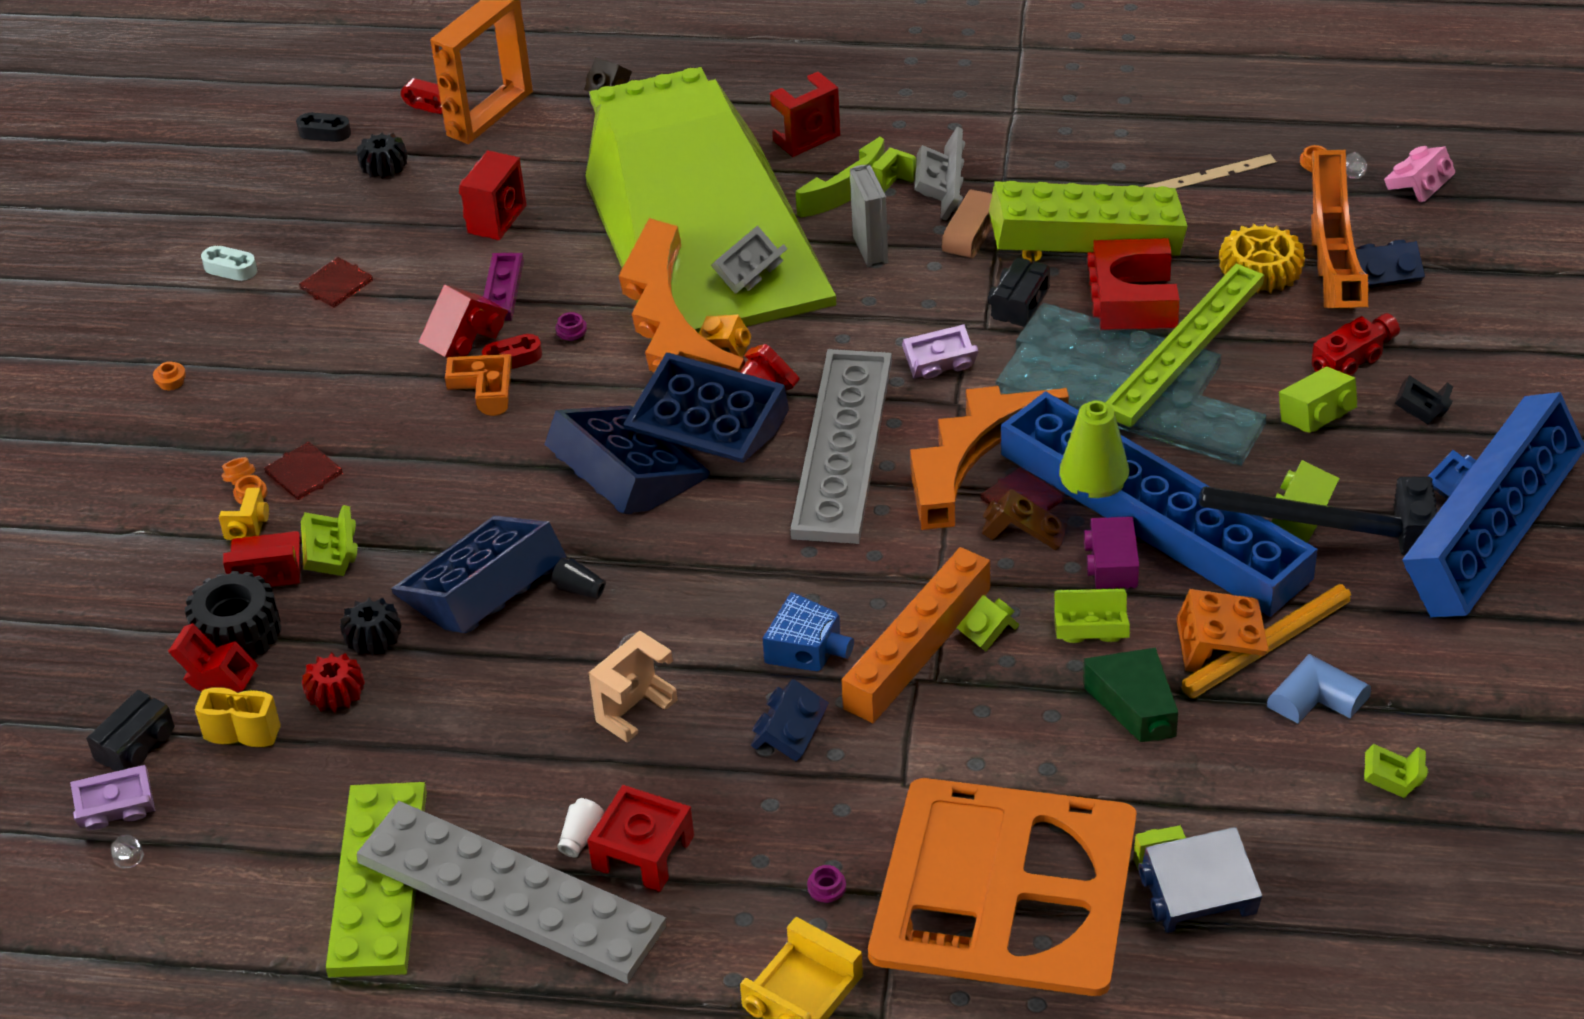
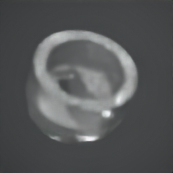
(1355, 165)
(122, 855)

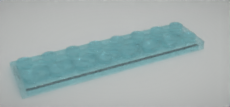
(1174, 418)

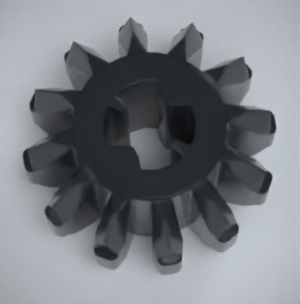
(382, 155)
(370, 626)

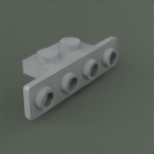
(940, 174)

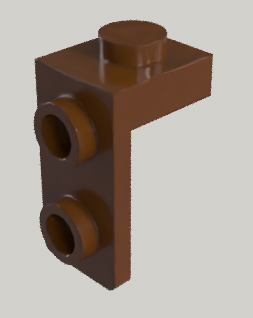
(1027, 516)

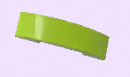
(824, 196)

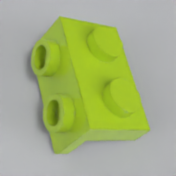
(328, 542)
(1091, 615)

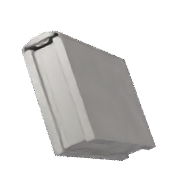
(868, 215)

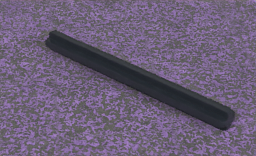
(1300, 512)

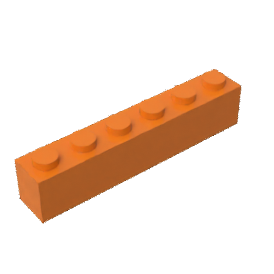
(915, 635)

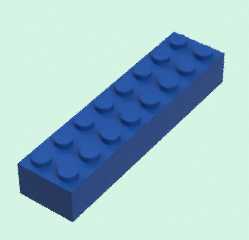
(1494, 505)

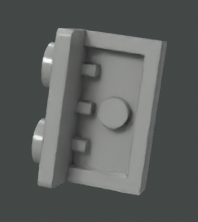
(746, 259)

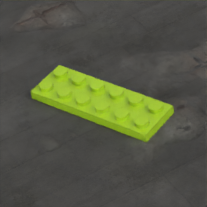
(370, 909)

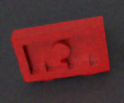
(269, 556)

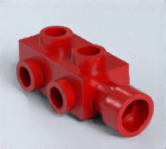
(1354, 344)

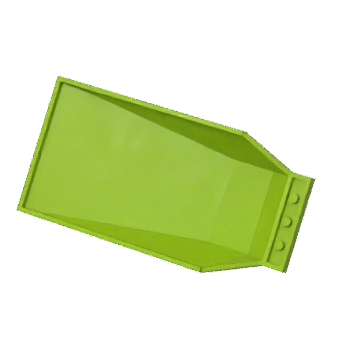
(688, 159)

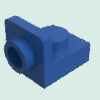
(1450, 473)

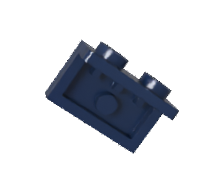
(1391, 264)
(791, 719)

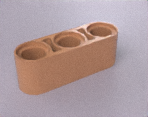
(968, 225)

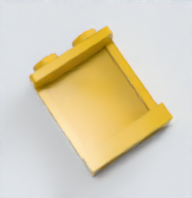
(805, 977)

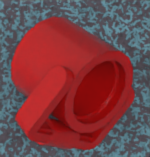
(768, 365)

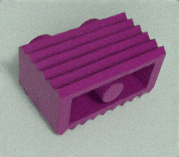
(1113, 552)

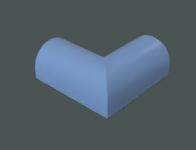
(1314, 683)

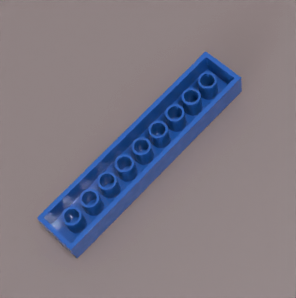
(1226, 547)

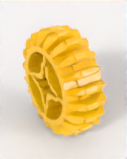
(1265, 251)

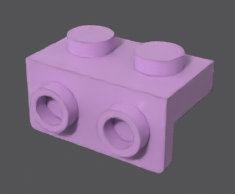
(939, 351)
(112, 797)

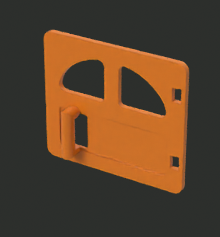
(972, 863)

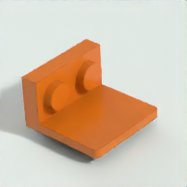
(1220, 623)

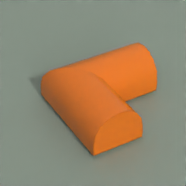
(487, 375)

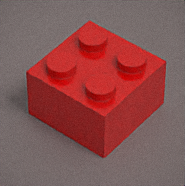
(493, 195)

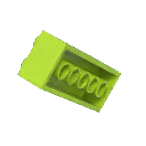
(1073, 215)

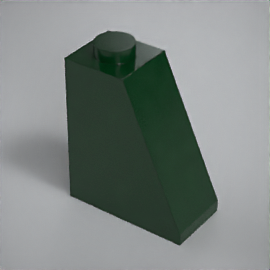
(1134, 692)

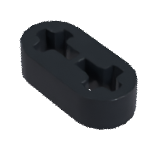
(323, 127)

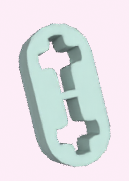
(229, 263)

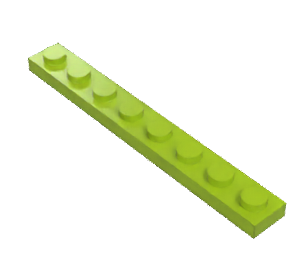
(1184, 344)

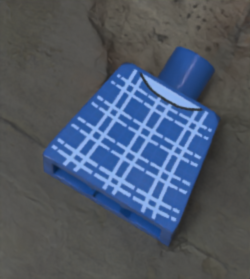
(805, 635)

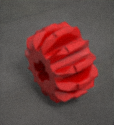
(333, 682)

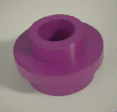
(570, 326)
(826, 876)

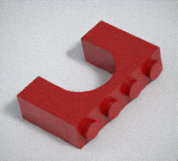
(1129, 305)

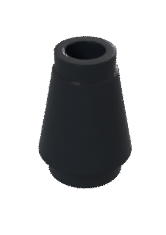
(577, 579)

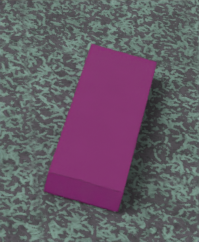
(504, 280)

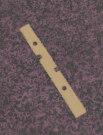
(1216, 172)

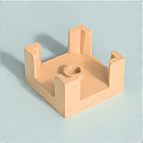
(626, 679)

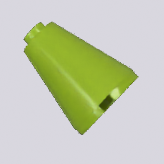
(1094, 453)

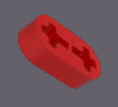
(422, 95)
(523, 348)

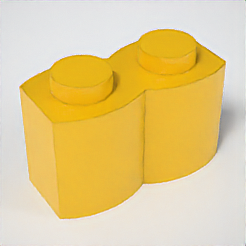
(237, 717)

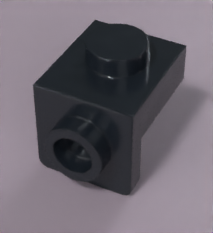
(1423, 401)

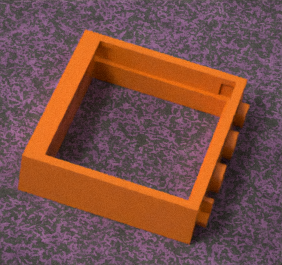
(514, 64)

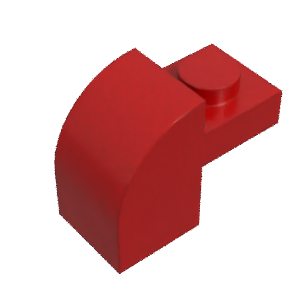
(211, 665)

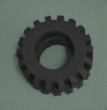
(235, 610)

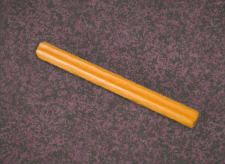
(1275, 634)

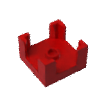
(808, 118)
(640, 832)

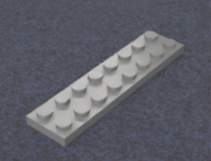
(842, 447)
(512, 891)

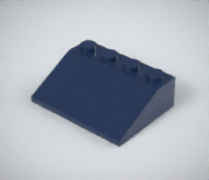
(709, 408)
(621, 464)
(482, 572)

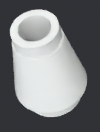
(578, 826)

